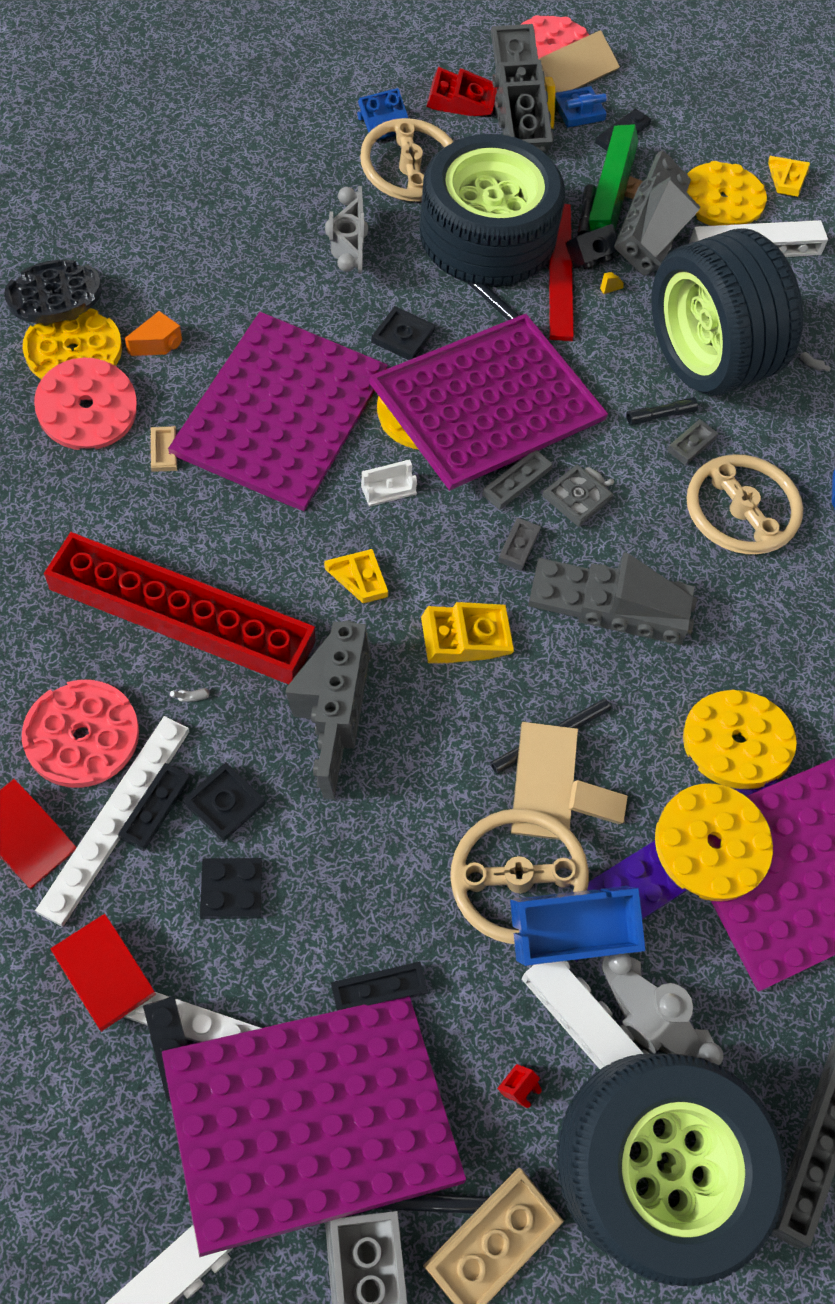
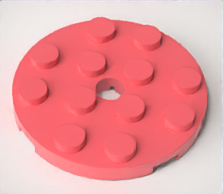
(555, 31)
(85, 379)
(90, 759)

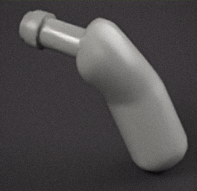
(814, 363)
(596, 475)
(190, 696)

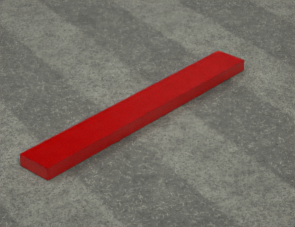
(561, 283)

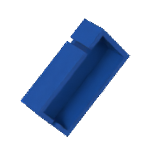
(577, 925)

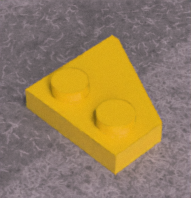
(550, 88)
(788, 174)
(359, 575)

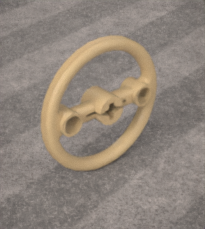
(409, 159)
(745, 504)
(507, 875)

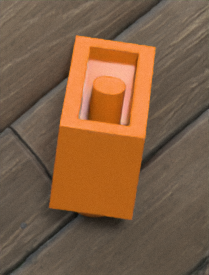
(154, 336)

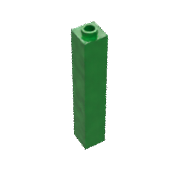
(614, 177)

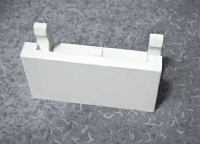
(388, 483)

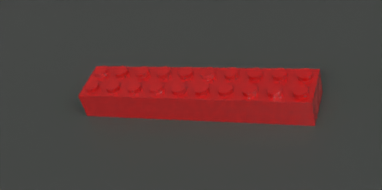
(181, 608)

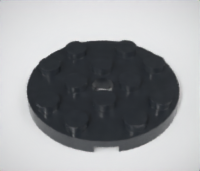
(32, 297)

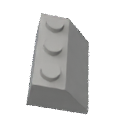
(366, 1260)

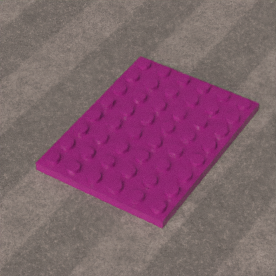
(487, 400)
(278, 411)
(791, 912)
(308, 1123)

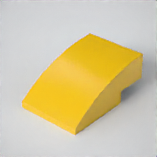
(466, 632)

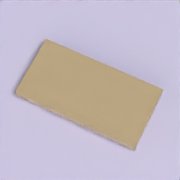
(579, 62)
(544, 775)
(494, 1242)

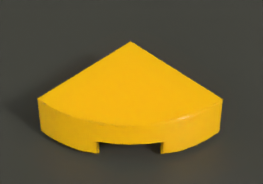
(611, 283)

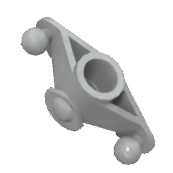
(348, 230)
(657, 1014)

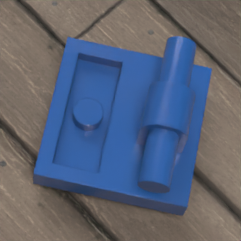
(580, 106)
(381, 108)

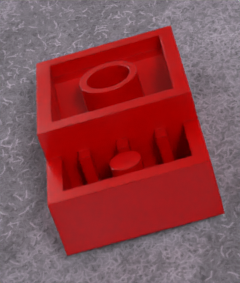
(461, 93)
(29, 837)
(103, 972)

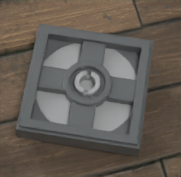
(577, 495)

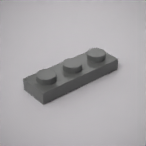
(517, 479)

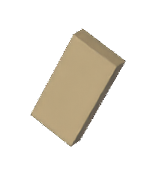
(160, 441)
(598, 802)

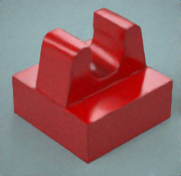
(519, 1084)

